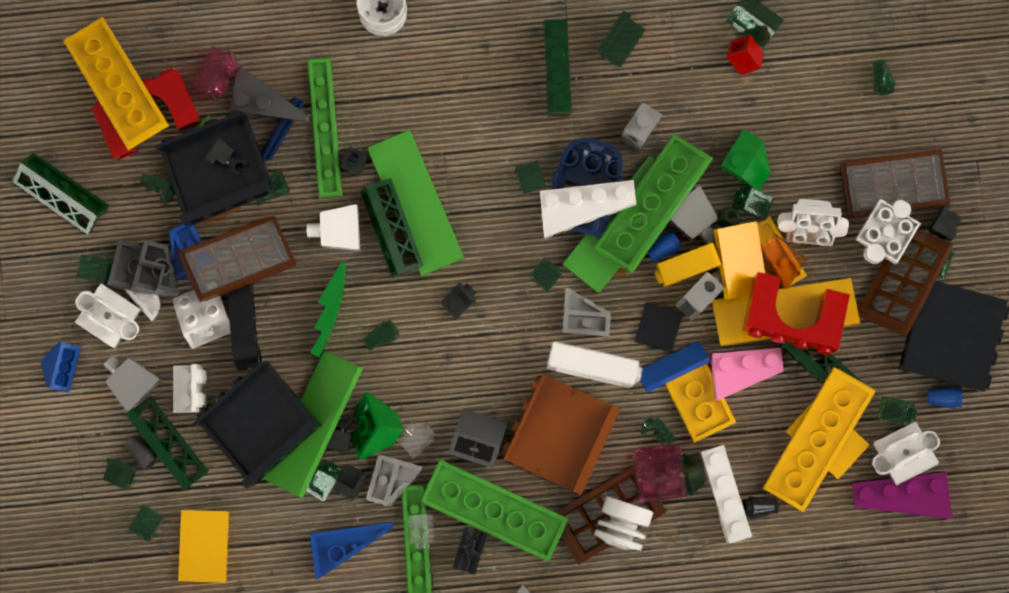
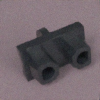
(470, 550)

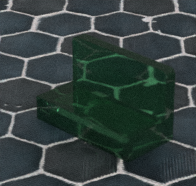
(755, 20)
(621, 40)

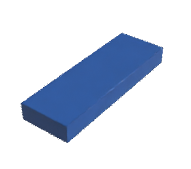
(673, 366)

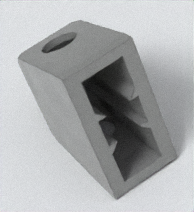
(640, 127)
(695, 217)
(697, 297)
(130, 381)

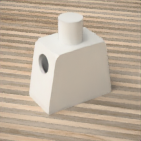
(338, 228)

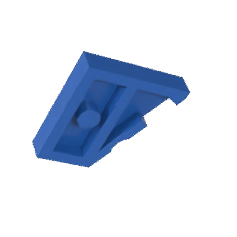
(181, 238)

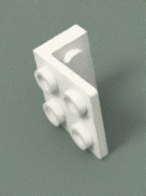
(202, 320)
(188, 389)

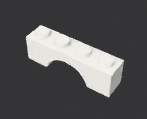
(726, 494)

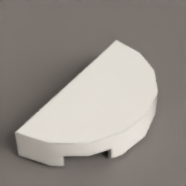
(147, 302)

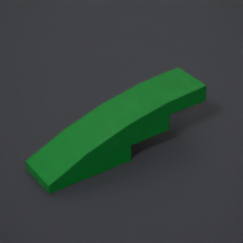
(332, 300)

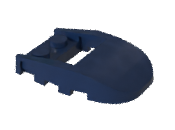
(589, 163)

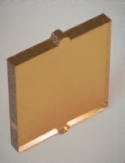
(782, 260)

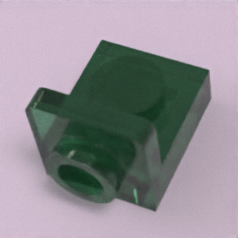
(155, 184)
(280, 187)
(752, 202)
(897, 411)
(662, 432)
(324, 480)

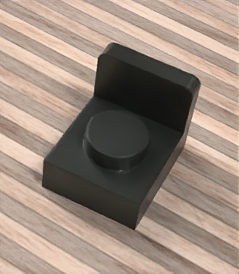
(459, 300)

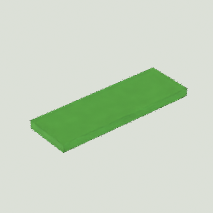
(657, 200)
(427, 220)
(591, 265)
(326, 400)
(494, 510)

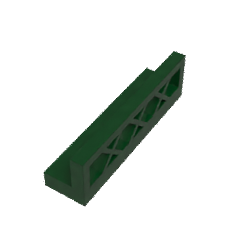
(61, 189)
(383, 231)
(810, 365)
(159, 447)

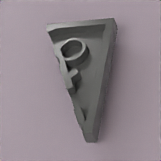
(258, 99)

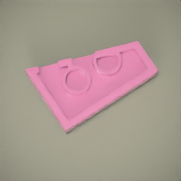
(742, 369)

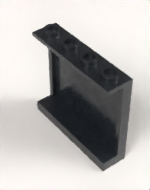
(211, 188)
(955, 337)
(257, 422)

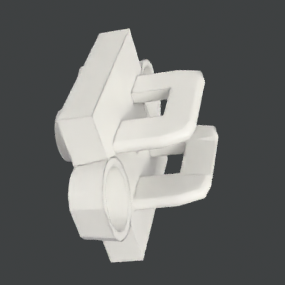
(813, 223)
(887, 231)
(107, 315)
(906, 453)

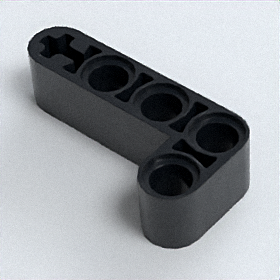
(243, 327)

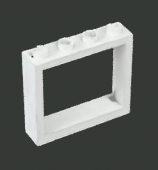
(593, 365)

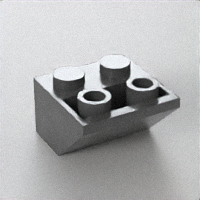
(477, 438)

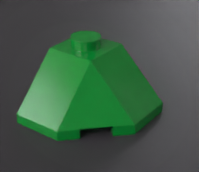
(747, 161)
(376, 426)

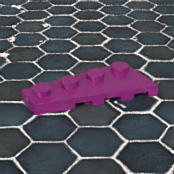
(918, 495)

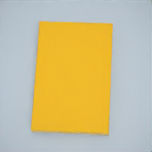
(739, 257)
(696, 403)
(851, 450)
(203, 546)

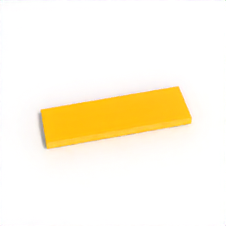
(115, 83)
(794, 305)
(818, 439)

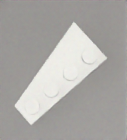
(583, 204)

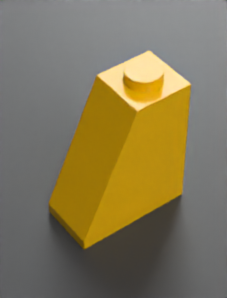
(687, 265)

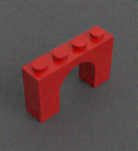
(168, 88)
(763, 319)

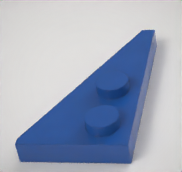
(337, 546)

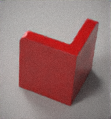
(745, 55)

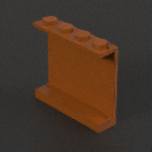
(560, 433)

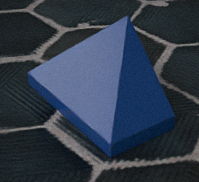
(60, 366)

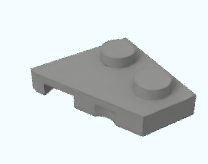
(584, 316)
(390, 479)

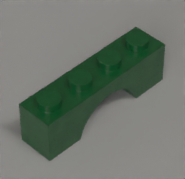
(557, 67)

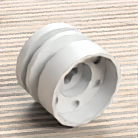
(380, 23)
(623, 524)

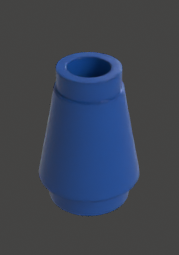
(664, 246)
(946, 397)

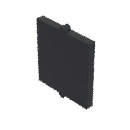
(658, 327)

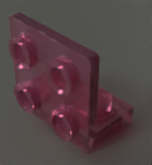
(215, 72)
(660, 473)

